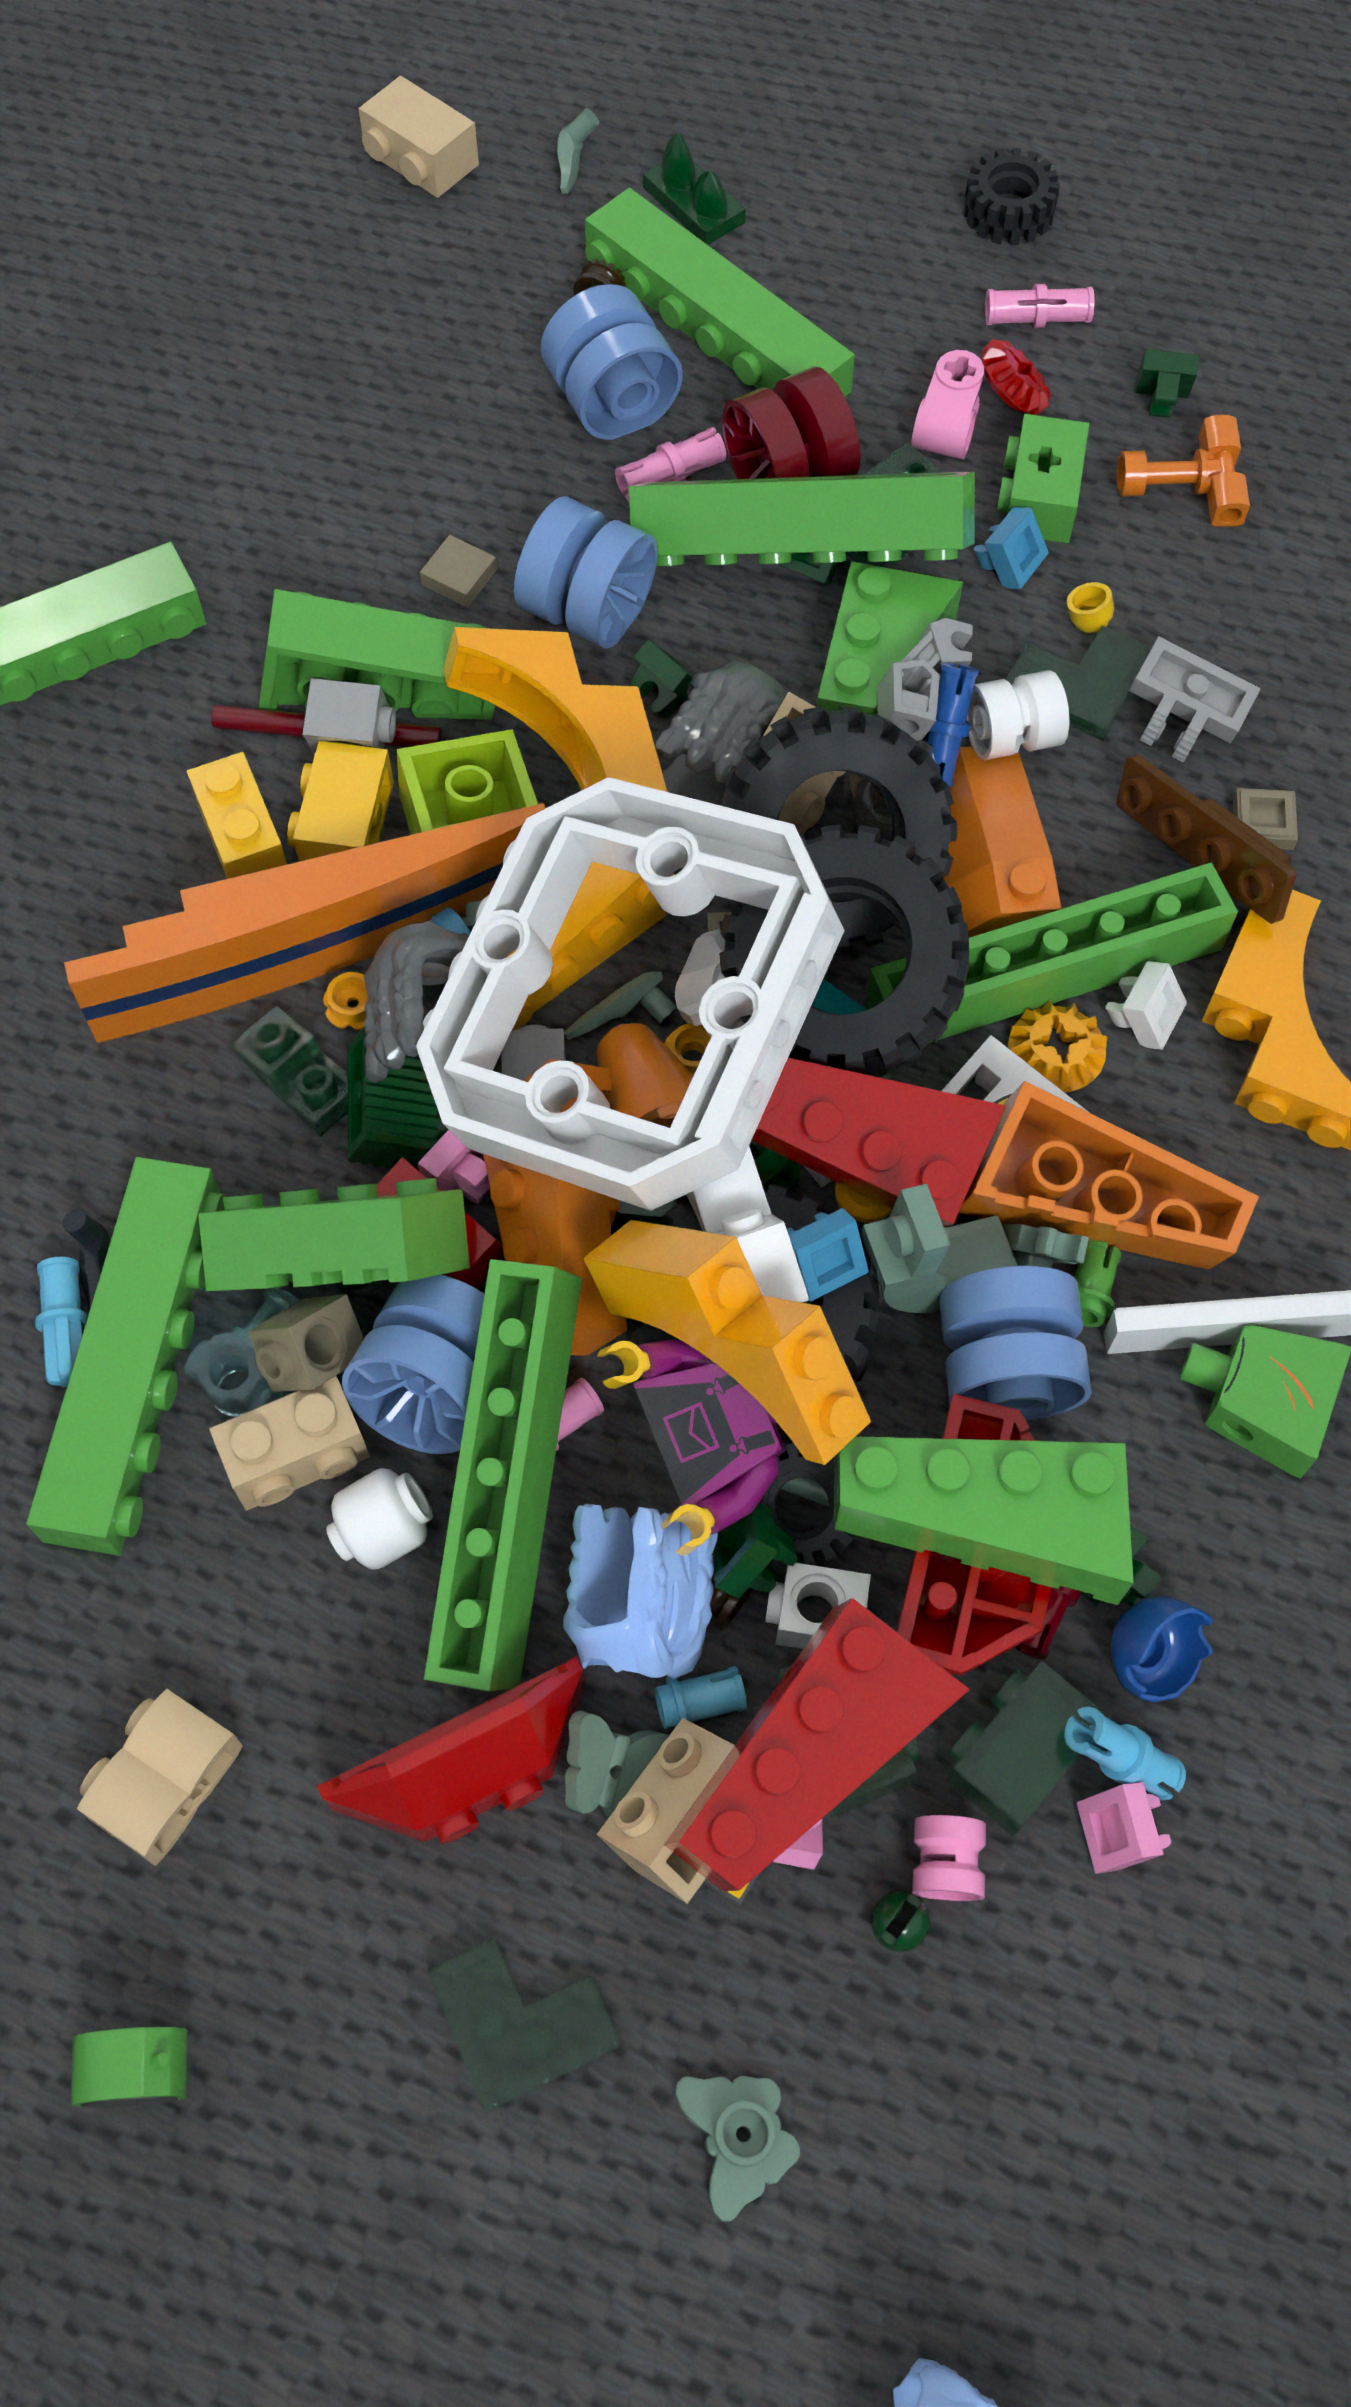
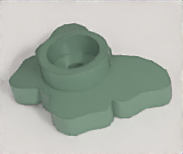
(604, 1762)
(739, 2167)

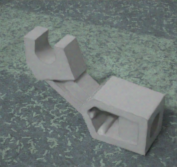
(920, 675)

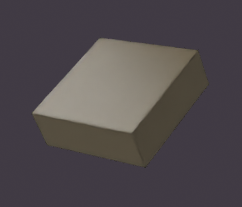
(458, 571)
(1269, 813)

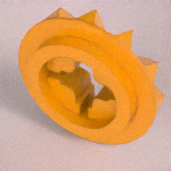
(1083, 1058)

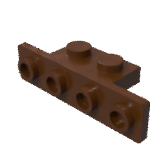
(1208, 833)

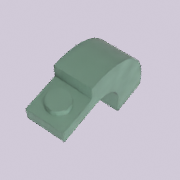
(920, 1257)

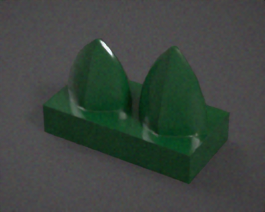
(692, 194)

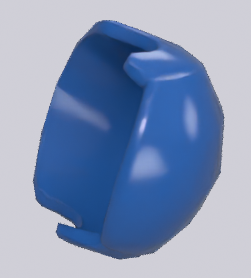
(1159, 1647)

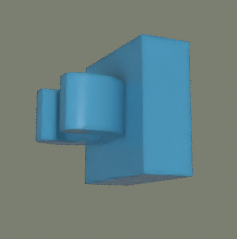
(1013, 548)
(828, 1252)

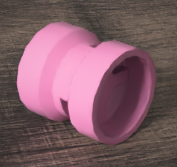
(949, 1858)

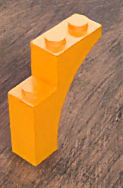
(537, 680)
(1266, 1003)
(709, 1299)

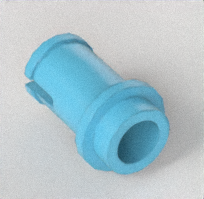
(700, 1697)

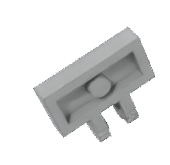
(1193, 691)

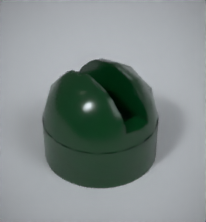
(888, 1909)

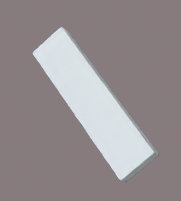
(1222, 1320)

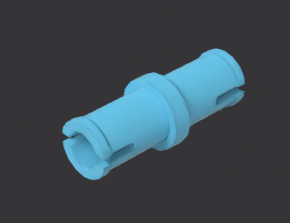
(1124, 1753)

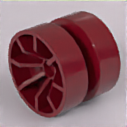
(793, 430)

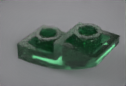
(295, 1069)

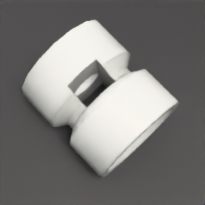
(1024, 714)

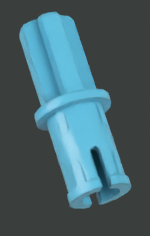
(60, 1317)

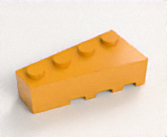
(603, 918)

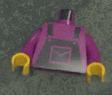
(708, 1430)

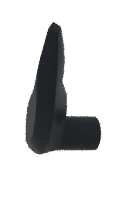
(93, 1249)

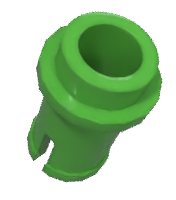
(1096, 1281)

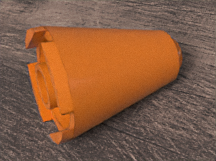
(644, 1074)

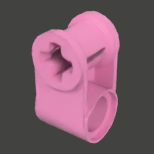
(950, 406)

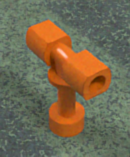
(1210, 472)

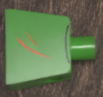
(1271, 1392)

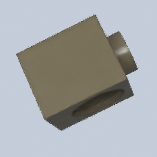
(307, 1343)

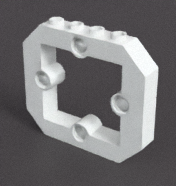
(542, 870)

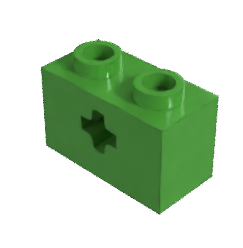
(1046, 473)

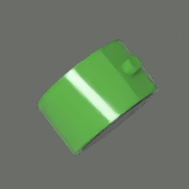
(129, 2067)

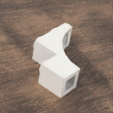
(740, 1209)

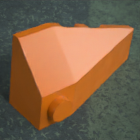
(1000, 850)

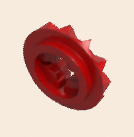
(1014, 377)

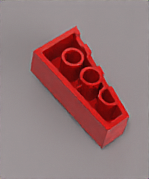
(878, 1133)

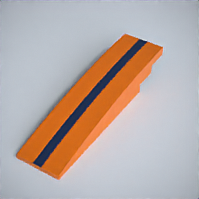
(286, 925)

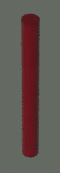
(292, 724)

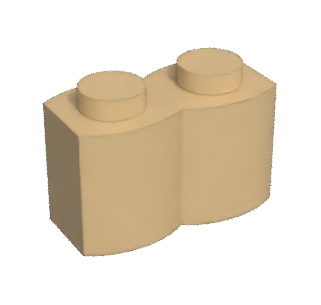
(158, 1776)

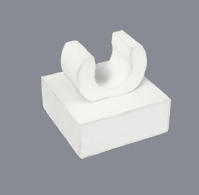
(1151, 1004)

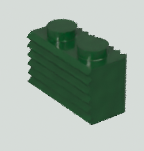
(392, 1115)

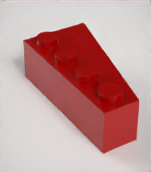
(817, 1738)

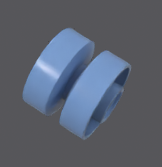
(611, 361)
(585, 571)
(1016, 1339)
(418, 1364)

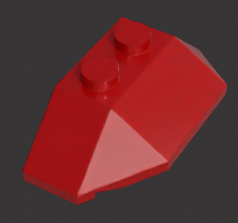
(962, 1611)
(465, 1764)

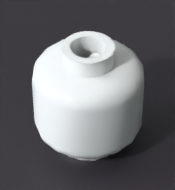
(379, 1518)

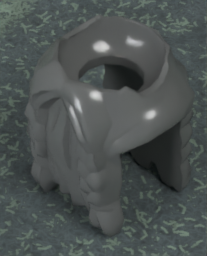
(715, 726)
(402, 979)

